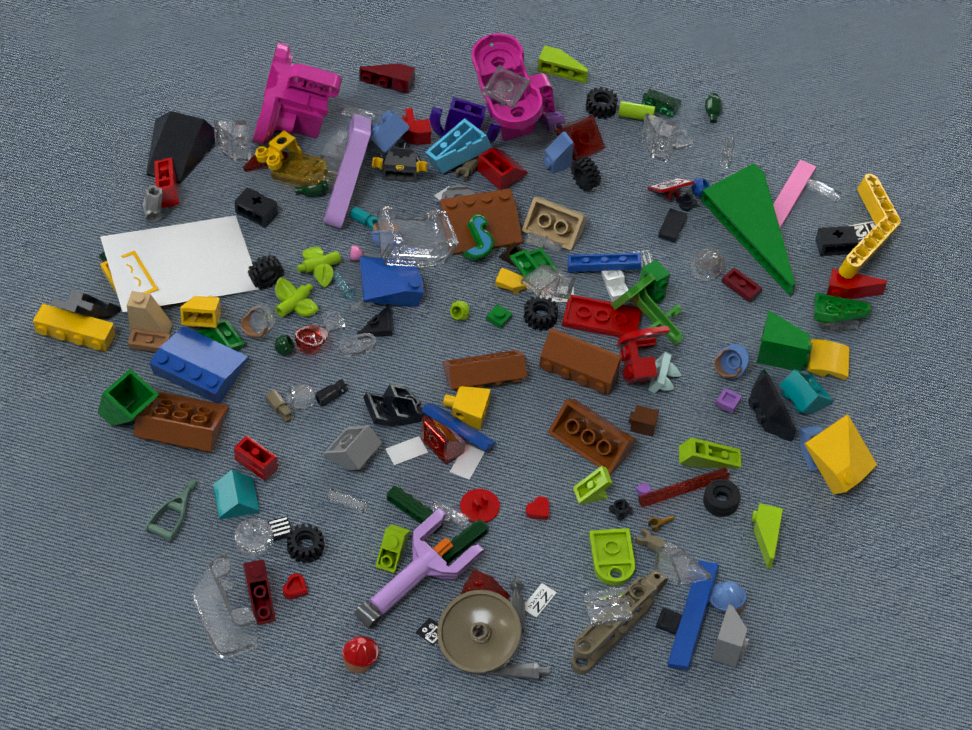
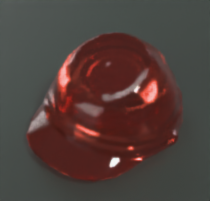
(310, 338)

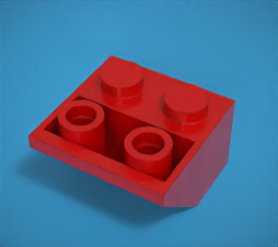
(499, 168)

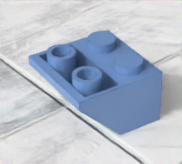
(388, 130)

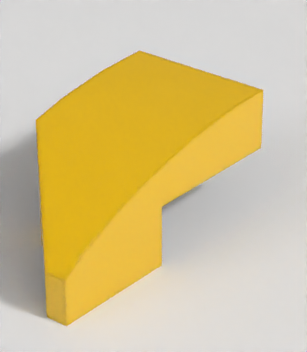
(510, 281)

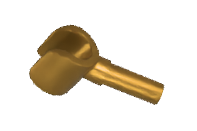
(654, 520)

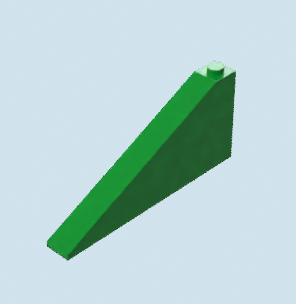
(747, 212)

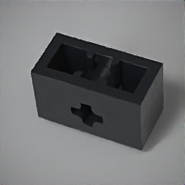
(256, 207)
(836, 240)

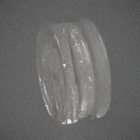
(254, 538)

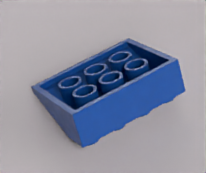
(198, 364)

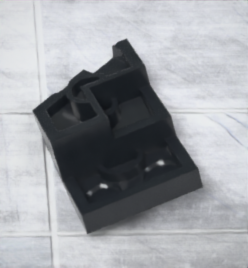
(86, 305)
(394, 407)

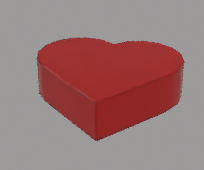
(538, 509)
(295, 587)

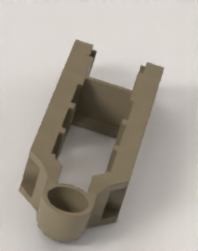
(597, 638)

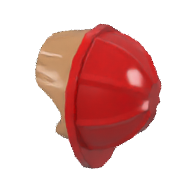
(359, 654)

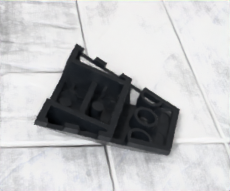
(183, 139)

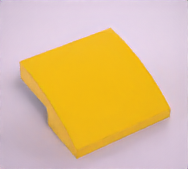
(829, 358)

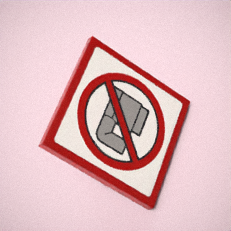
(671, 186)

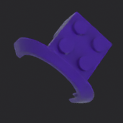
(457, 112)

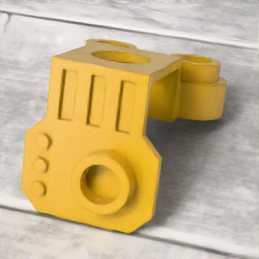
(273, 153)

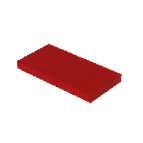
(600, 317)

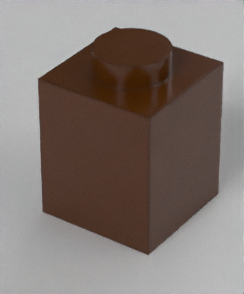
(643, 420)

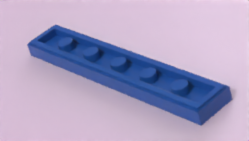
(692, 619)

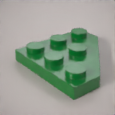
(836, 309)

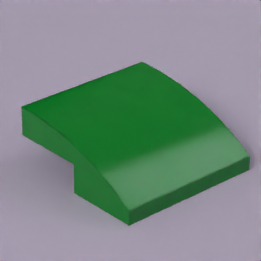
(529, 261)
(224, 334)

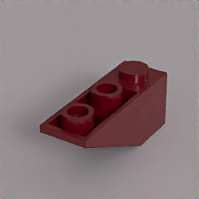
(391, 76)
(259, 591)

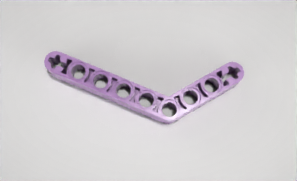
(344, 185)

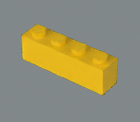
(74, 327)

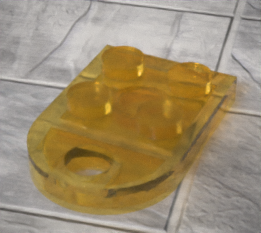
(301, 169)

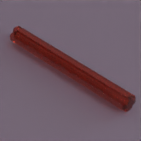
(682, 487)

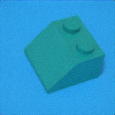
(805, 392)

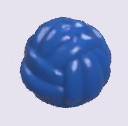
(699, 185)

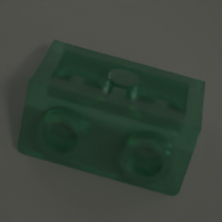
(663, 103)

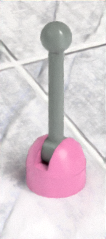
(356, 252)

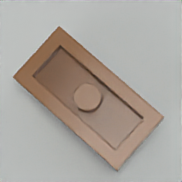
(147, 340)

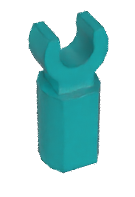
(363, 217)

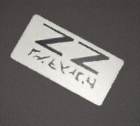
(539, 600)

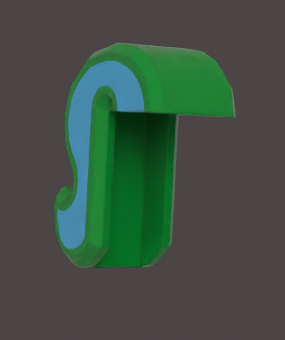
(481, 237)

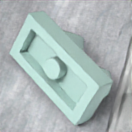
(664, 367)

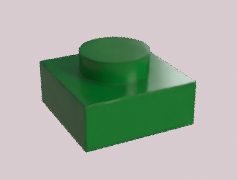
(499, 316)

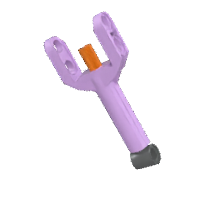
(425, 563)

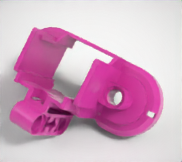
(294, 97)
(534, 102)

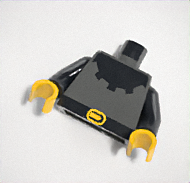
(400, 164)

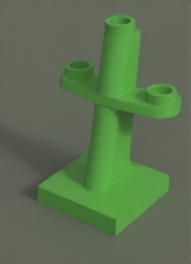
(641, 299)

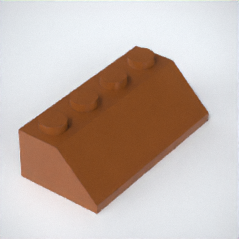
(580, 362)
(485, 369)
(591, 435)

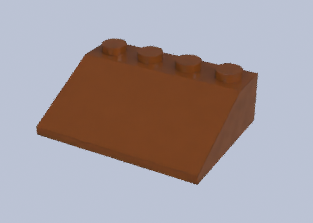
(495, 206)
(181, 421)

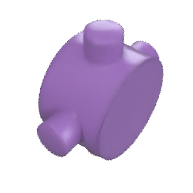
(643, 489)

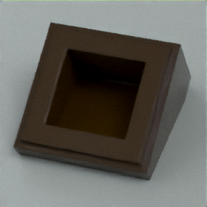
(510, 250)

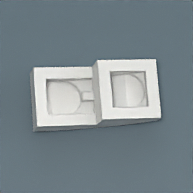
(614, 283)

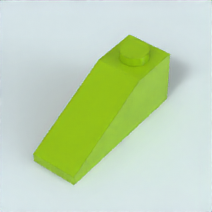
(558, 63)
(706, 454)
(766, 530)

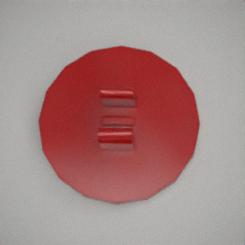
(480, 505)

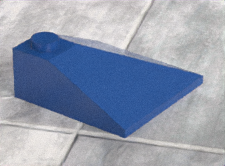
(390, 283)

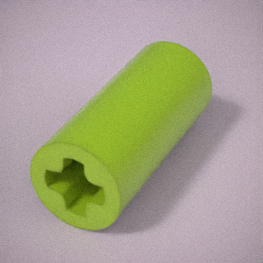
(635, 110)

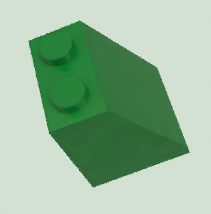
(783, 344)
(126, 399)

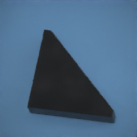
(380, 324)

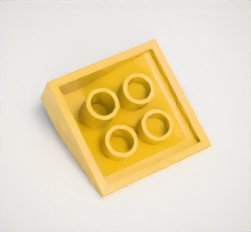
(841, 455)

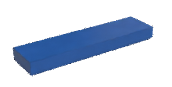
(604, 262)
(459, 426)

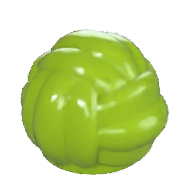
(459, 310)

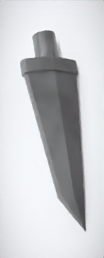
(525, 670)

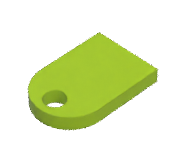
(612, 553)

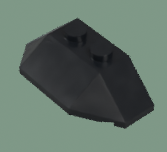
(770, 408)

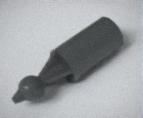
(517, 600)

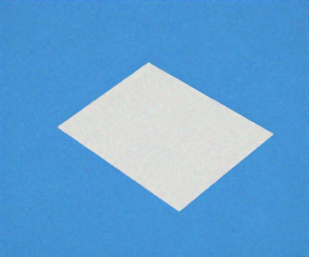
(182, 261)

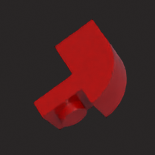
(419, 130)

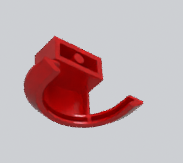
(638, 369)

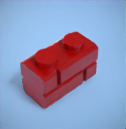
(256, 458)

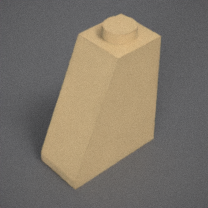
(146, 314)

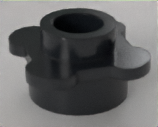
(686, 202)
(621, 504)

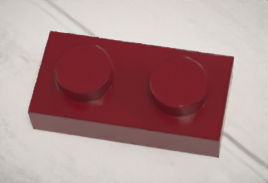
(741, 284)

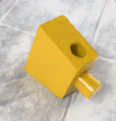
(201, 311)
(469, 405)

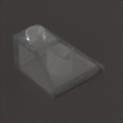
(506, 87)
(679, 565)

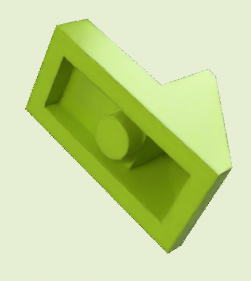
(593, 486)

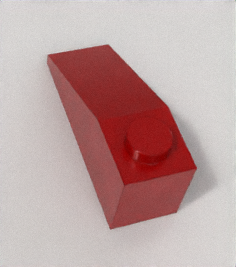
(166, 180)
(856, 287)

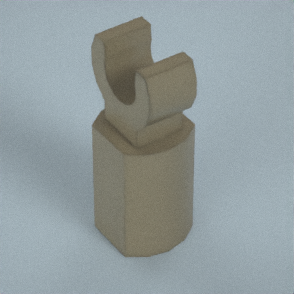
(467, 168)
(278, 405)
(649, 540)

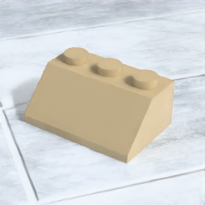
(555, 222)

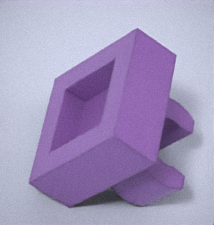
(553, 118)
(728, 400)

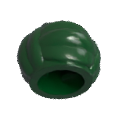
(284, 345)

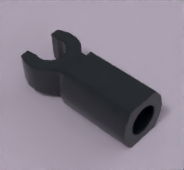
(331, 392)

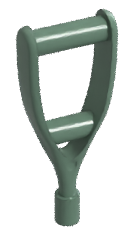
(172, 504)

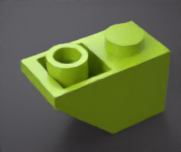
(392, 548)

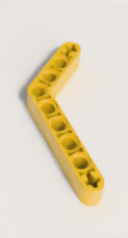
(886, 223)

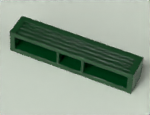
(409, 505)
(466, 539)

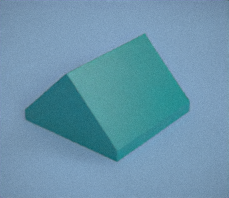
(235, 495)

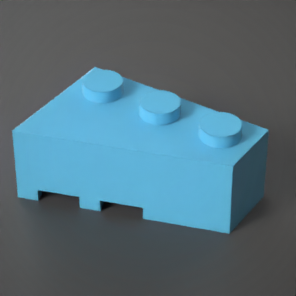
(458, 147)

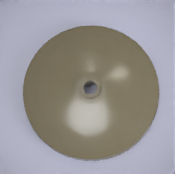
(477, 613)

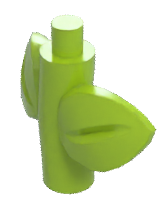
(319, 264)
(294, 299)

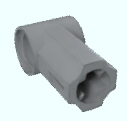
(152, 204)

